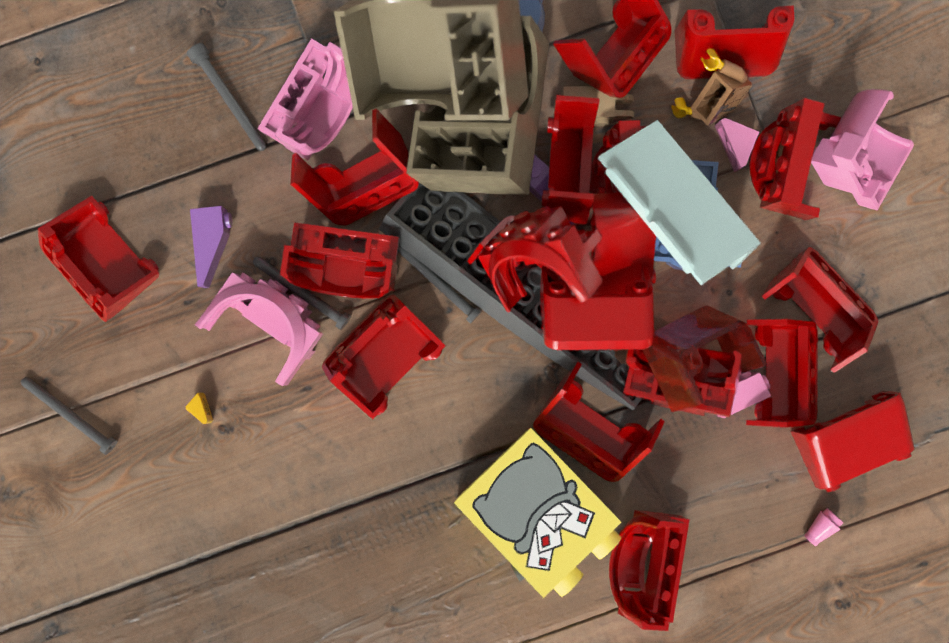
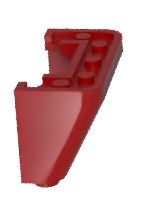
(753, 49)
(624, 245)
(95, 258)
(380, 354)
(856, 441)

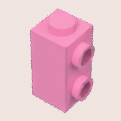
(751, 390)

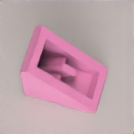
(737, 141)

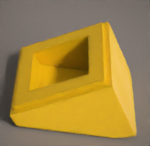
(199, 408)

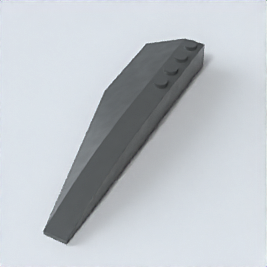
(443, 234)

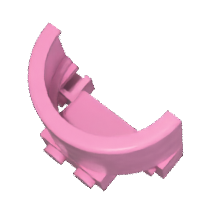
(861, 153)

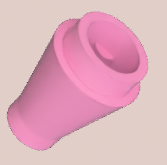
(823, 527)

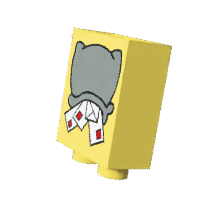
(539, 514)

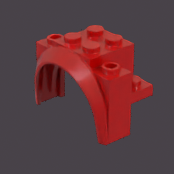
(543, 239)
(345, 261)
(716, 381)

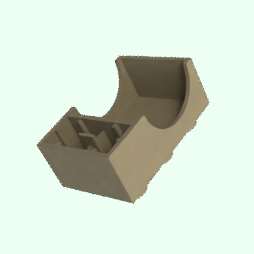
(434, 54)
(483, 153)

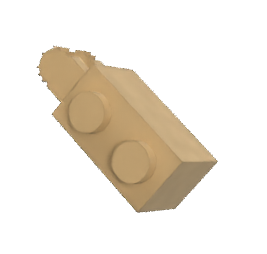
(606, 110)

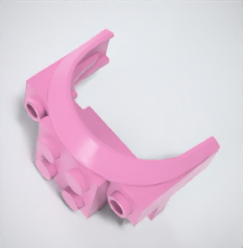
(311, 103)
(271, 310)

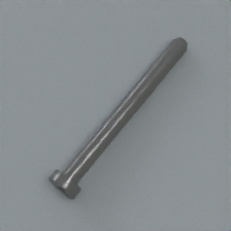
(439, 283)
(340, 319)
(106, 444)

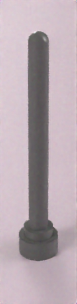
(200, 56)

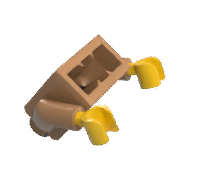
(720, 94)

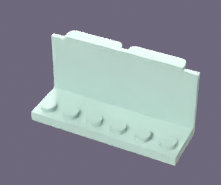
(678, 203)

